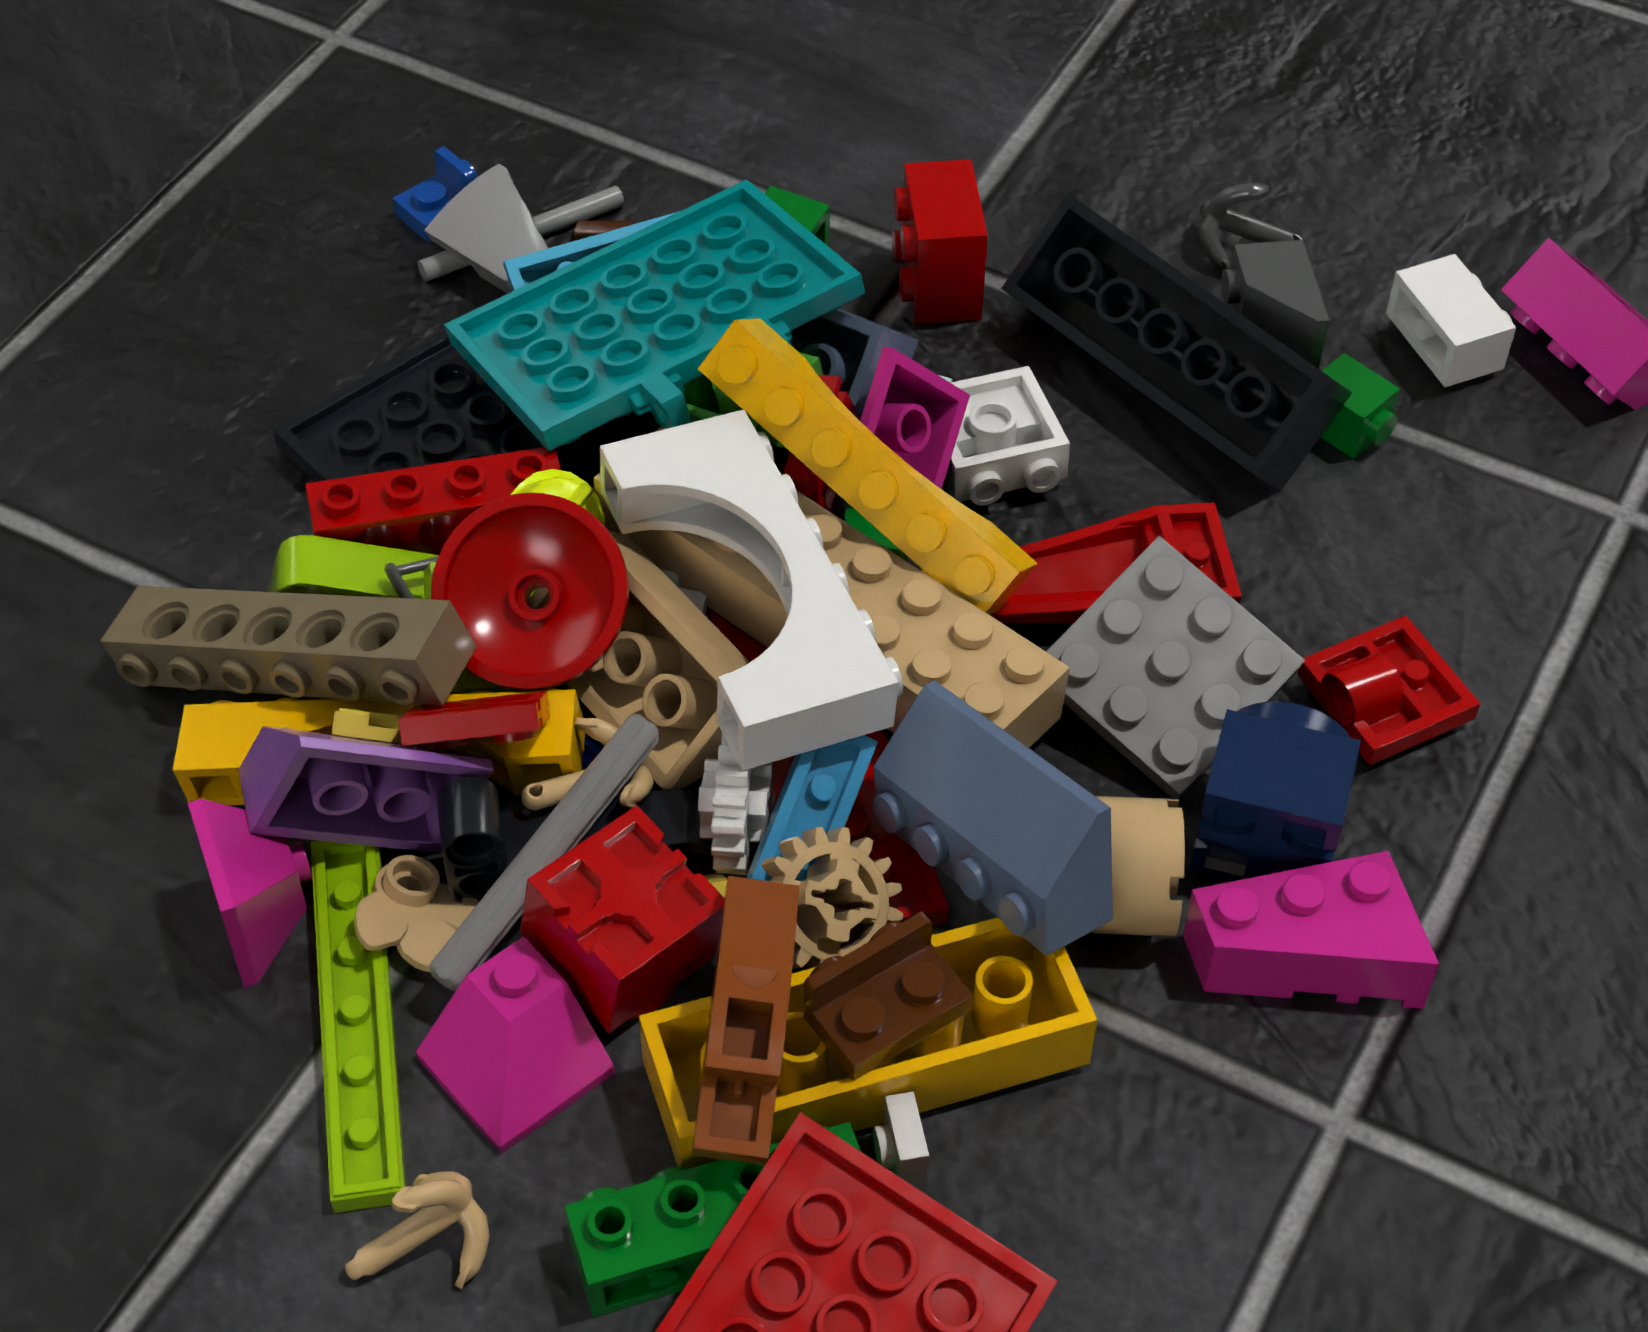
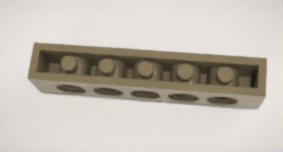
(291, 644)

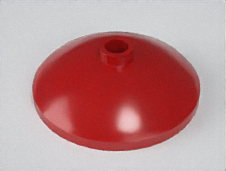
(508, 553)

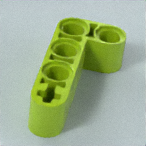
(341, 568)

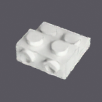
(1006, 439)

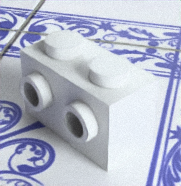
(1450, 320)

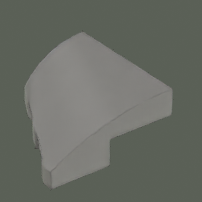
(487, 226)

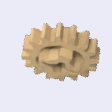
(846, 880)

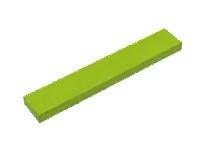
(355, 1035)

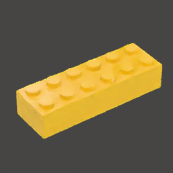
(1023, 1026)

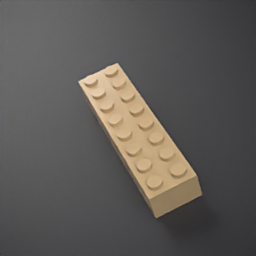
(913, 616)

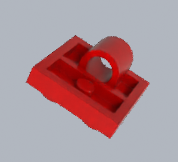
(1388, 689)

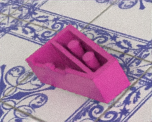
(1313, 931)

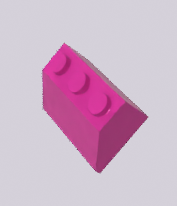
(1586, 323)

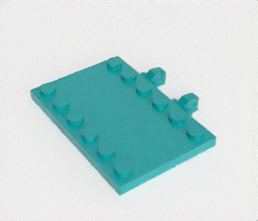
(647, 311)

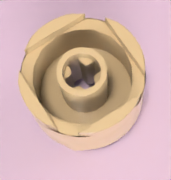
(1145, 865)

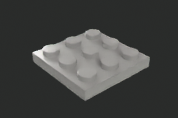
(1165, 663)

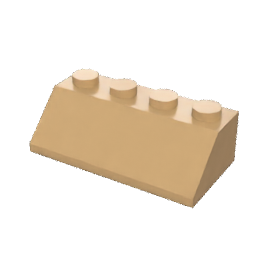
(660, 669)

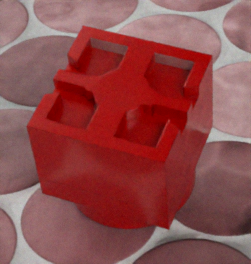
(622, 919)

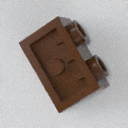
(883, 996)

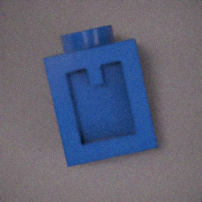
(424, 201)

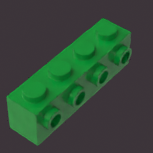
(656, 1233)

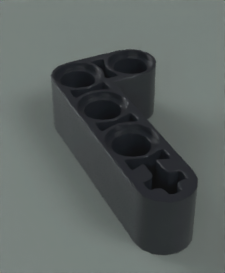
(483, 841)

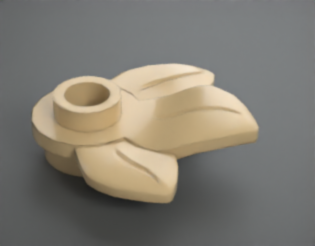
(410, 911)

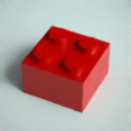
(940, 241)

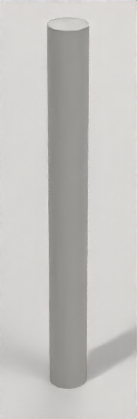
(546, 223)

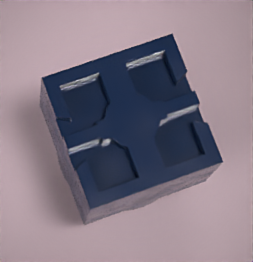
(1274, 792)

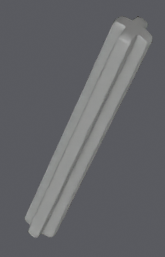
(554, 838)

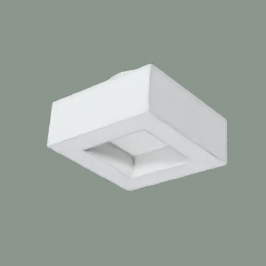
(901, 1140)

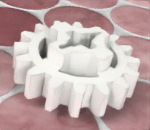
(734, 809)

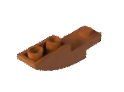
(747, 1021)

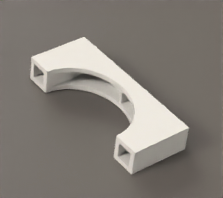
(824, 669)

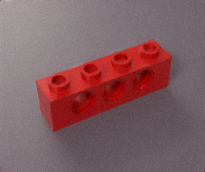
(418, 504)

